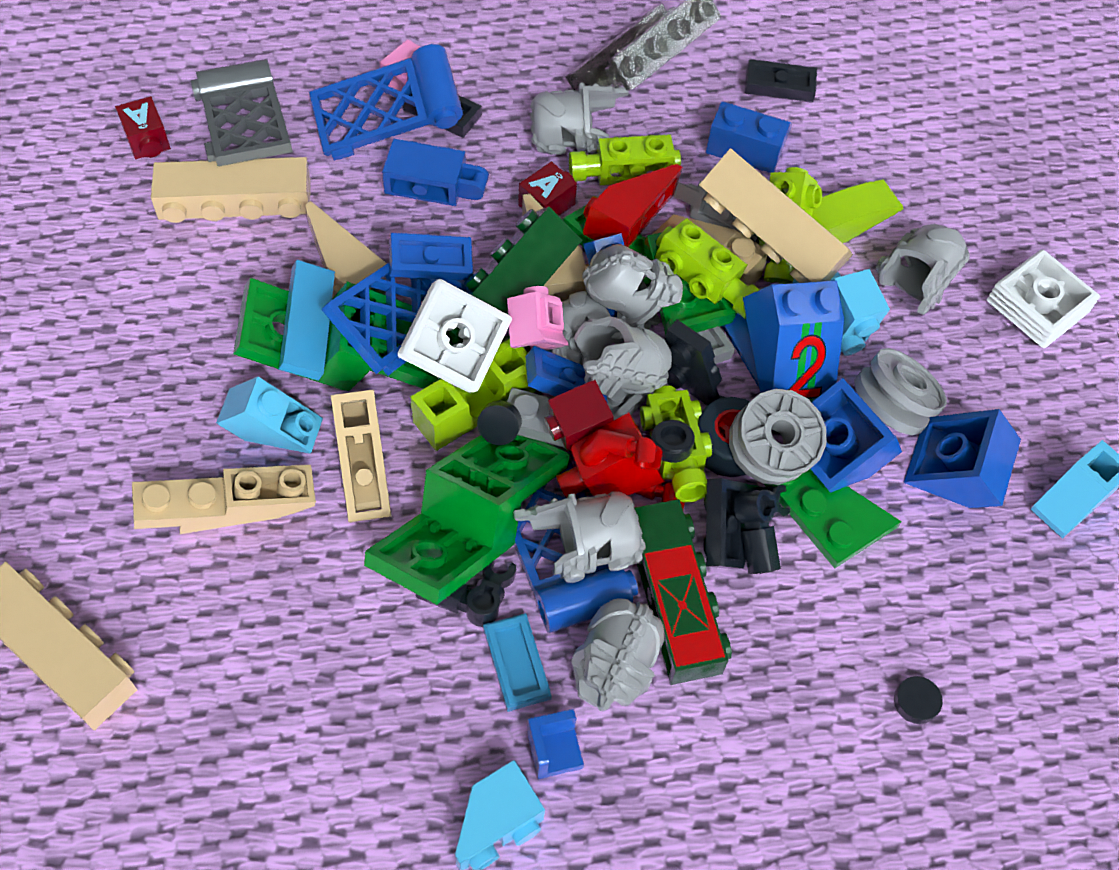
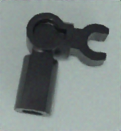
(759, 539)
(484, 600)

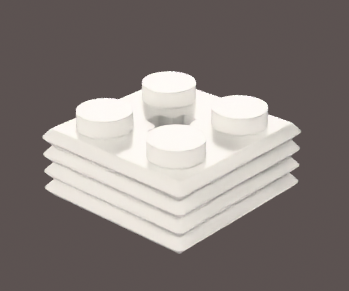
(1043, 298)
(480, 328)

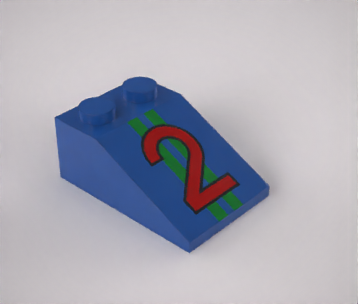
(796, 336)

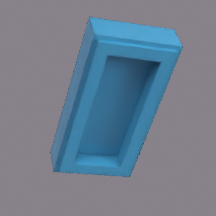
(517, 662)

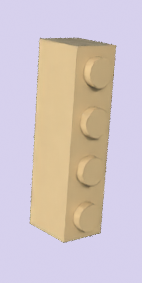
(230, 190)
(774, 219)
(58, 651)

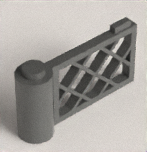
(238, 87)

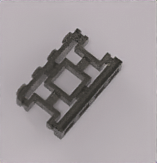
(646, 45)

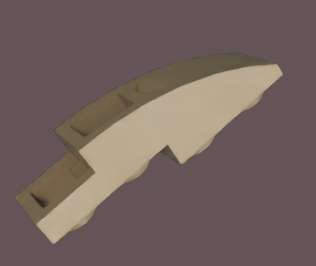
(226, 501)

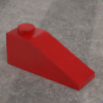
(630, 204)

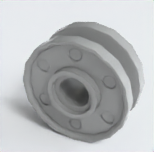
(900, 391)
(794, 420)

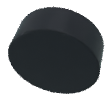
(499, 422)
(674, 439)
(918, 700)

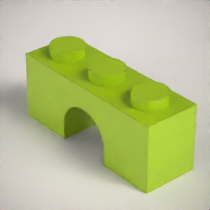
(449, 412)

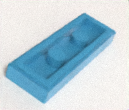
(305, 323)

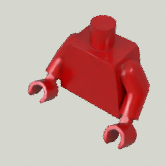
(616, 461)

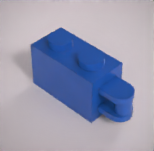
(432, 173)

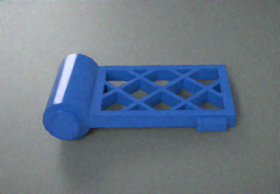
(432, 92)
(359, 333)
(562, 602)

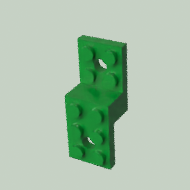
(343, 365)
(465, 515)

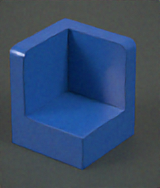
(554, 744)

